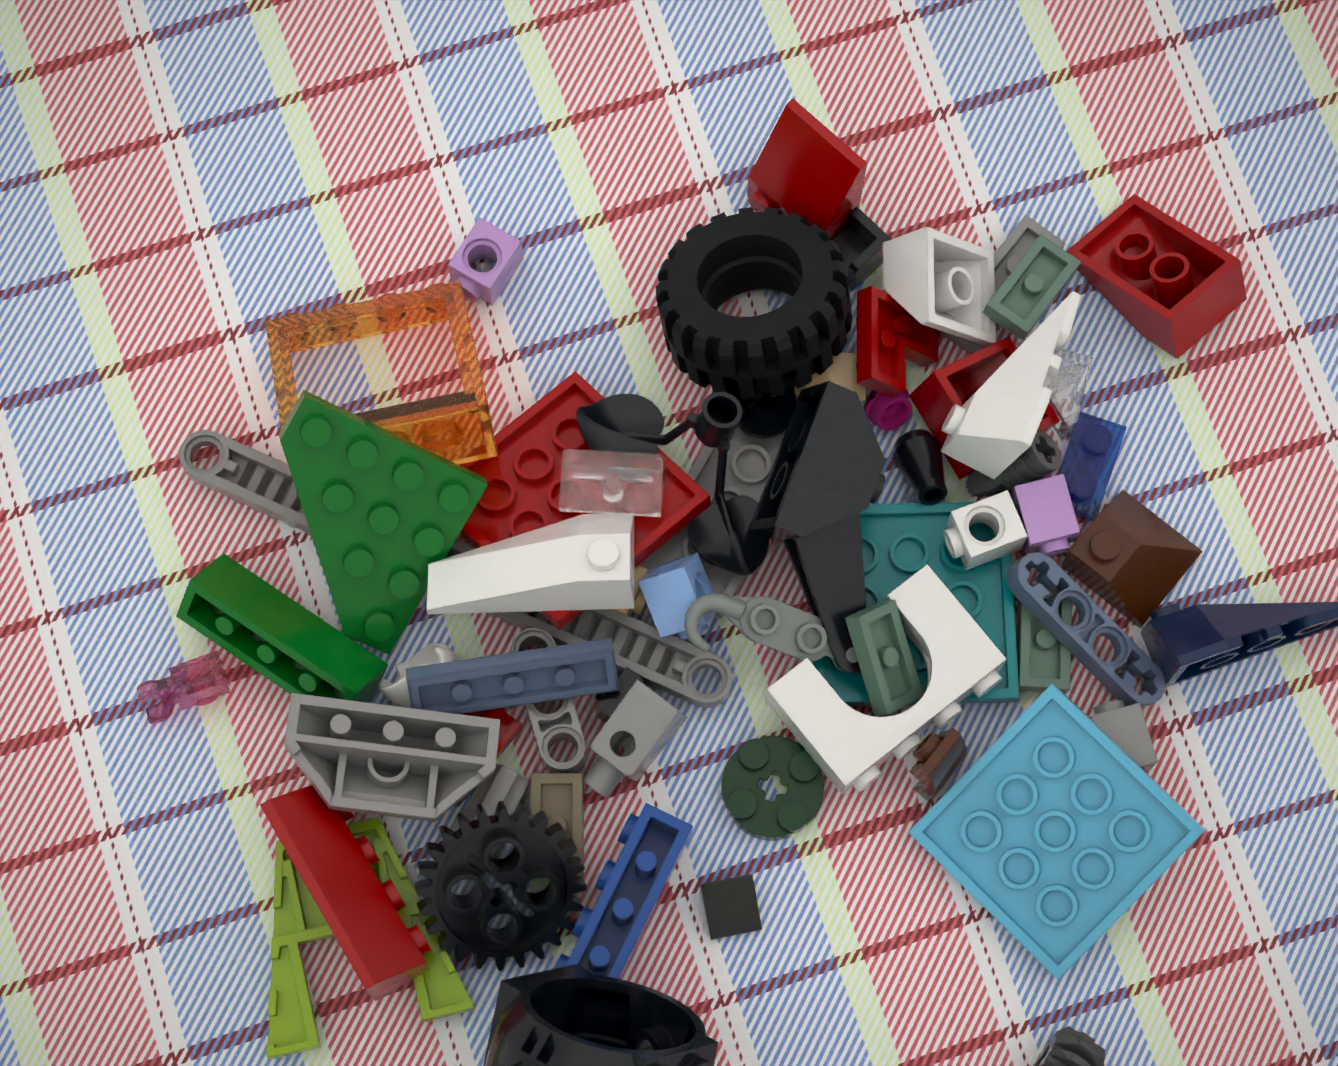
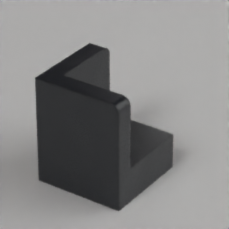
(860, 247)

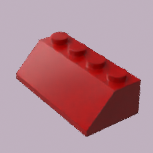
(348, 891)

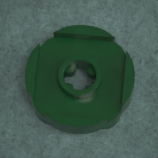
(747, 802)

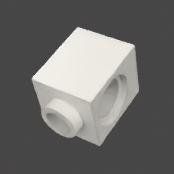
(996, 512)

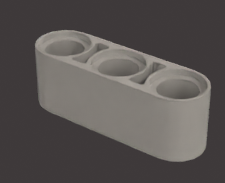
(556, 726)

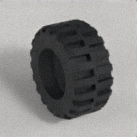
(746, 255)

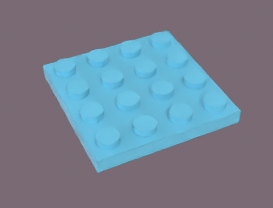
(1056, 831)

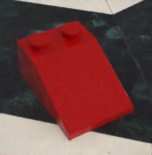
(807, 172)
(1160, 274)

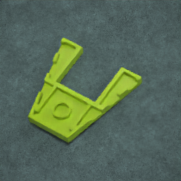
(301, 922)

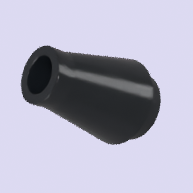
(921, 463)

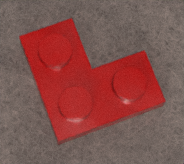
(887, 338)

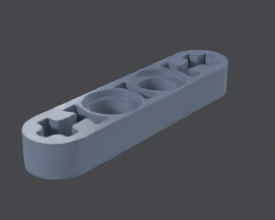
(1090, 624)

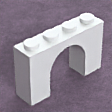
(854, 744)

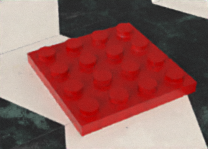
(527, 478)

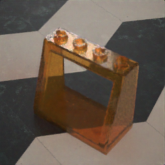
(447, 425)

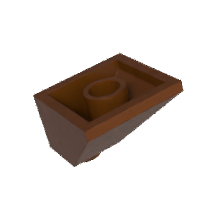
(1130, 558)

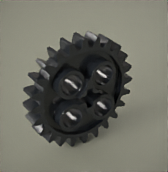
(534, 855)

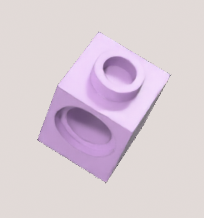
(491, 243)
(1046, 515)

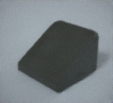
(731, 906)

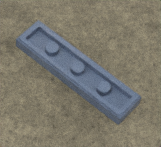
(514, 678)

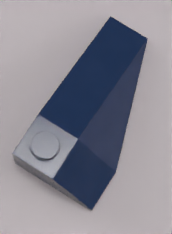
(1219, 635)

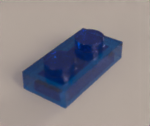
(1090, 462)

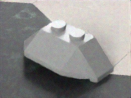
(389, 755)

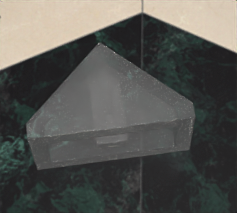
(1068, 389)

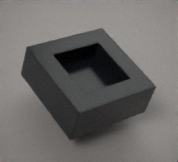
(610, 700)

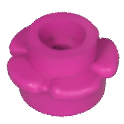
(888, 412)

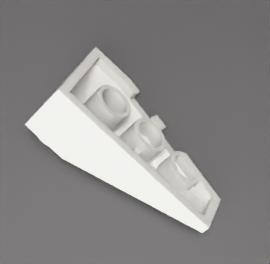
(1008, 407)
(552, 568)

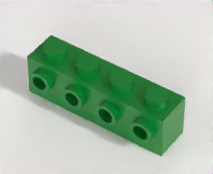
(277, 635)

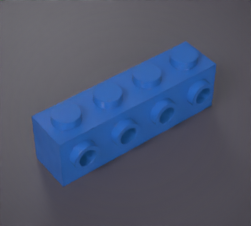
(628, 892)

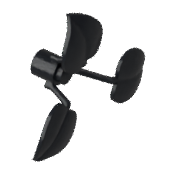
(635, 426)

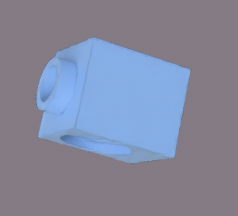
(671, 590)

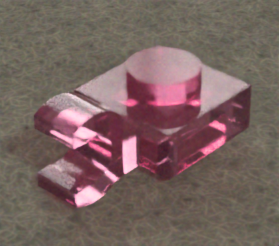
(190, 684)

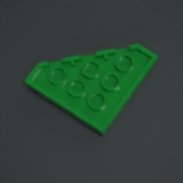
(374, 513)

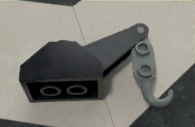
(813, 503)

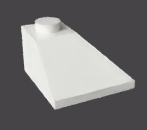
(942, 282)

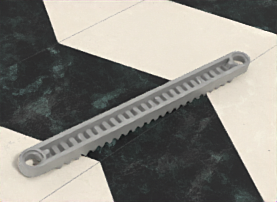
(662, 662)

